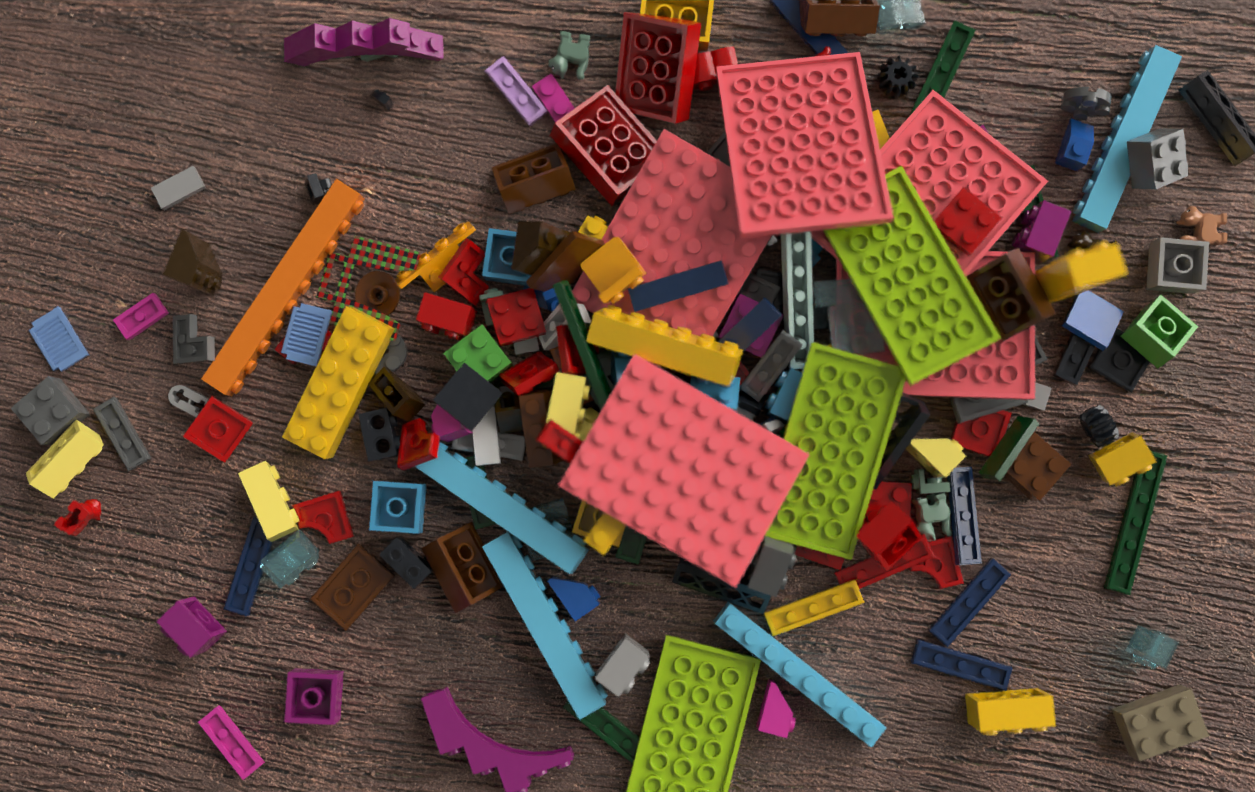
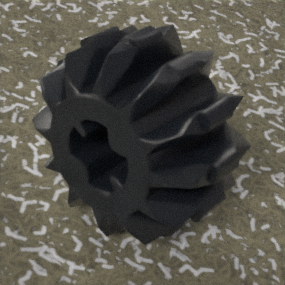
(895, 67)
(1099, 426)

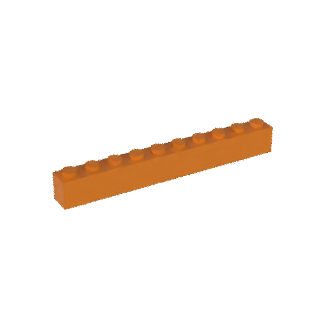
(284, 288)

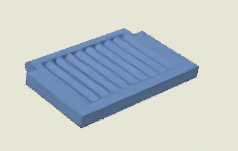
(306, 334)
(57, 340)

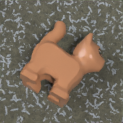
(1205, 226)

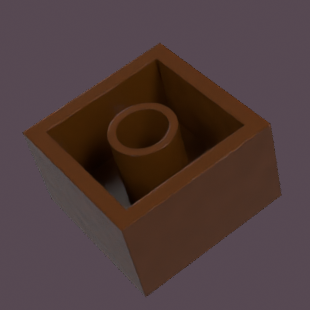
(1036, 468)

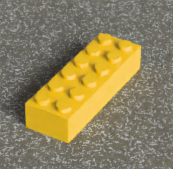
(1080, 271)
(665, 345)
(338, 383)

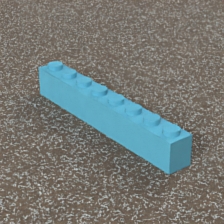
(1134, 120)
(506, 510)
(544, 624)
(799, 674)

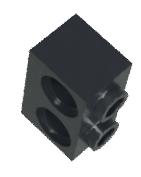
(373, 436)
(407, 562)

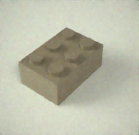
(1160, 722)

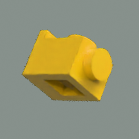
(594, 227)

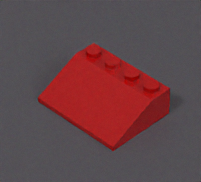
(657, 65)
(605, 143)

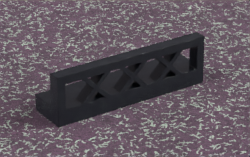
(1220, 117)
(903, 434)
(719, 591)

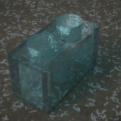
(290, 559)
(1151, 647)

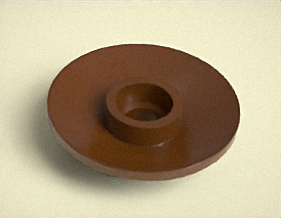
(372, 285)

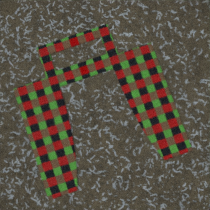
(372, 255)

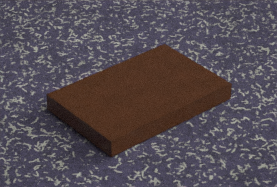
(564, 261)
(352, 587)

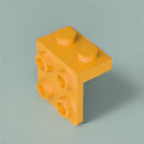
(613, 270)

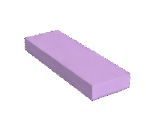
(516, 91)

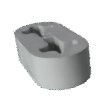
(184, 405)

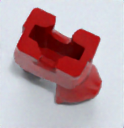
(79, 516)

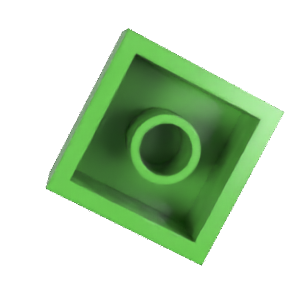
(1159, 331)
(480, 353)

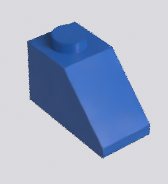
(1076, 145)
(575, 596)

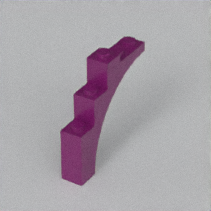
(356, 38)
(483, 753)

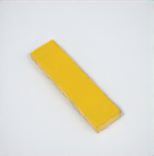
(814, 607)

